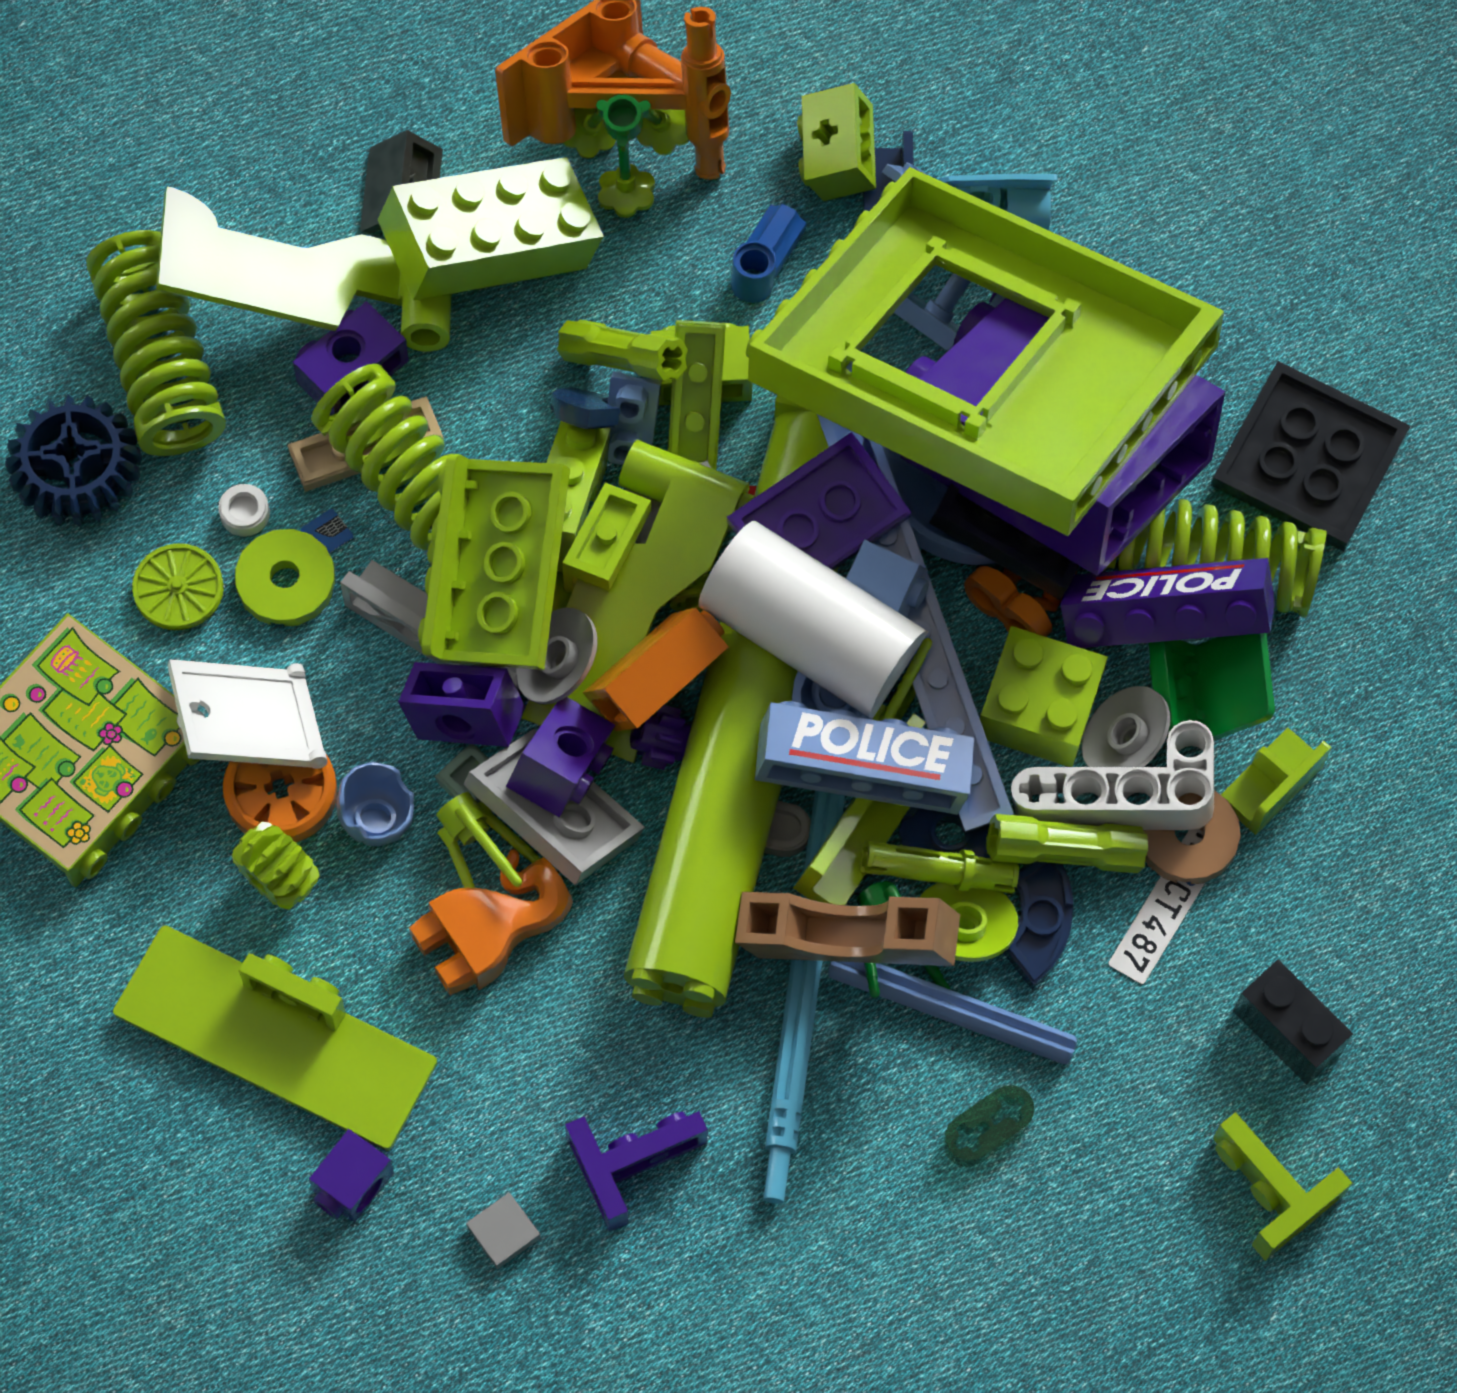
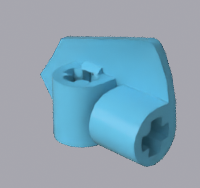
(1018, 194)

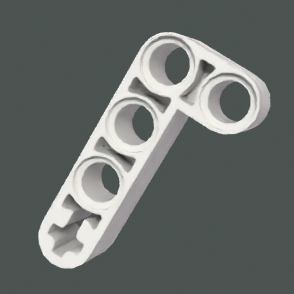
(1118, 783)

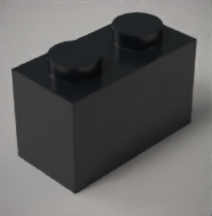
(1292, 1021)

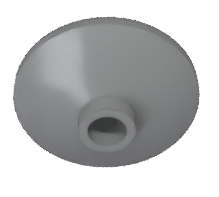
(568, 658)
(1126, 729)

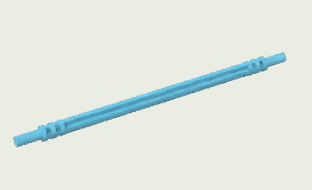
(796, 1029)

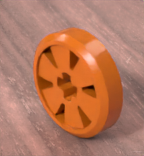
(298, 814)

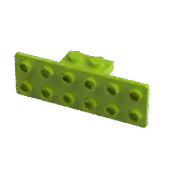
(276, 1034)

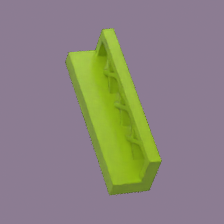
(836, 865)

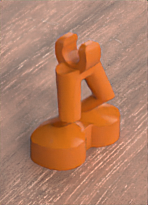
(998, 597)

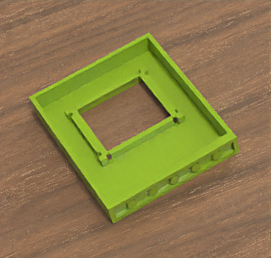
(1060, 412)

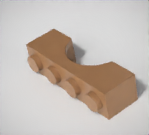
(890, 933)

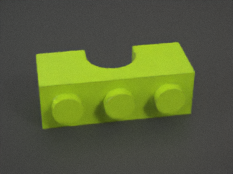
(587, 457)

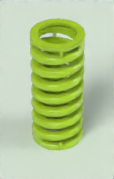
(157, 409)
(396, 441)
(1297, 568)

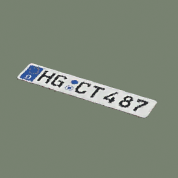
(1156, 923)

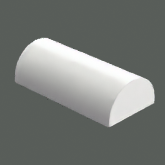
(810, 617)

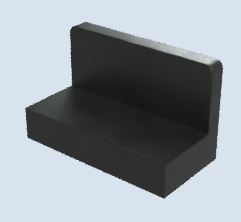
(396, 162)

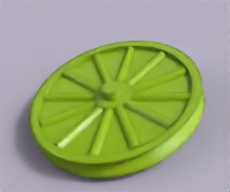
(177, 586)

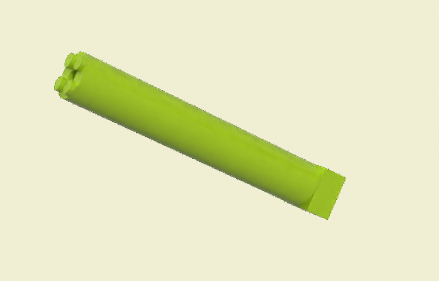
(718, 809)

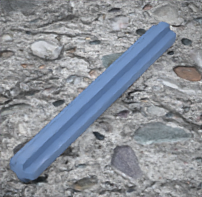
(960, 1010)

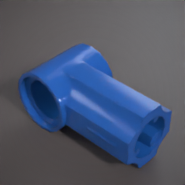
(766, 252)

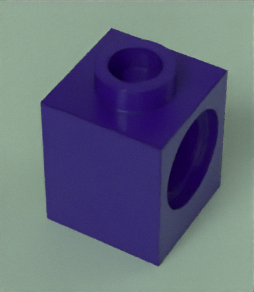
(350, 1177)

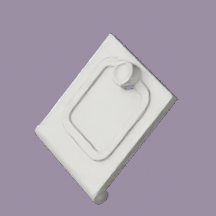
(251, 714)

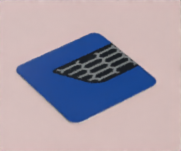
(329, 530)

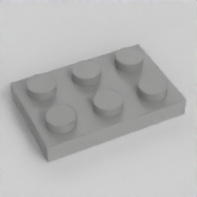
(574, 842)

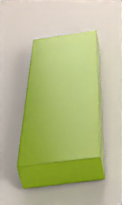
(697, 393)

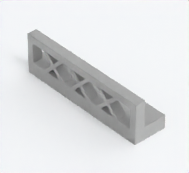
(392, 605)

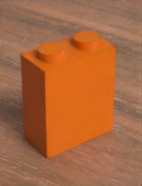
(657, 668)

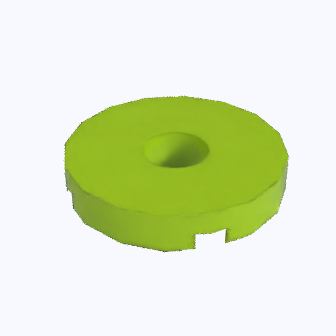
(280, 551)

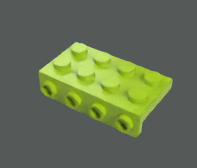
(494, 562)

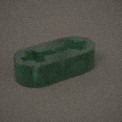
(981, 1116)

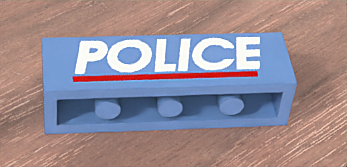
(864, 757)

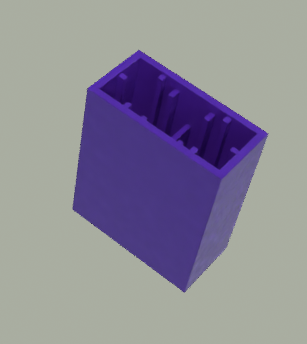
(1146, 484)

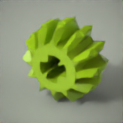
(275, 865)

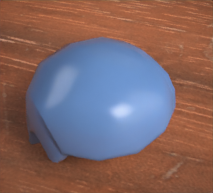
(374, 804)

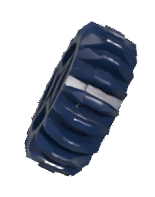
(35, 457)

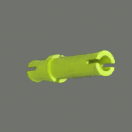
(957, 869)

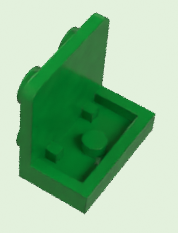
(1215, 682)

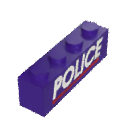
(1169, 603)

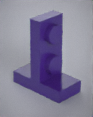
(630, 1157)

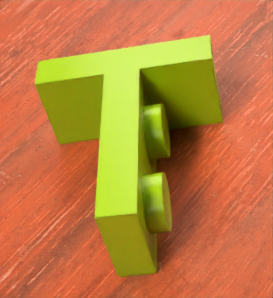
(1275, 1186)

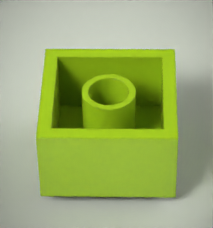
(1042, 696)

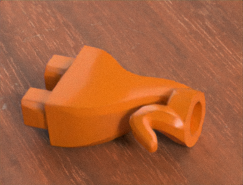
(488, 924)

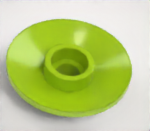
(985, 924)

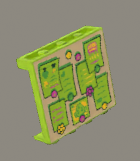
(83, 748)

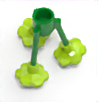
(623, 120)

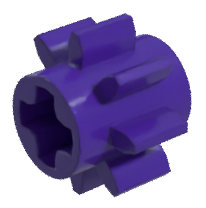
(661, 738)

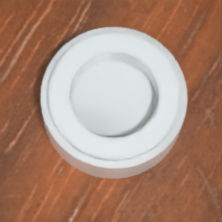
(244, 510)

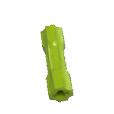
(646, 354)
(1103, 846)

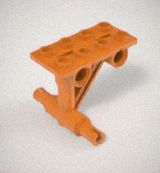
(606, 55)

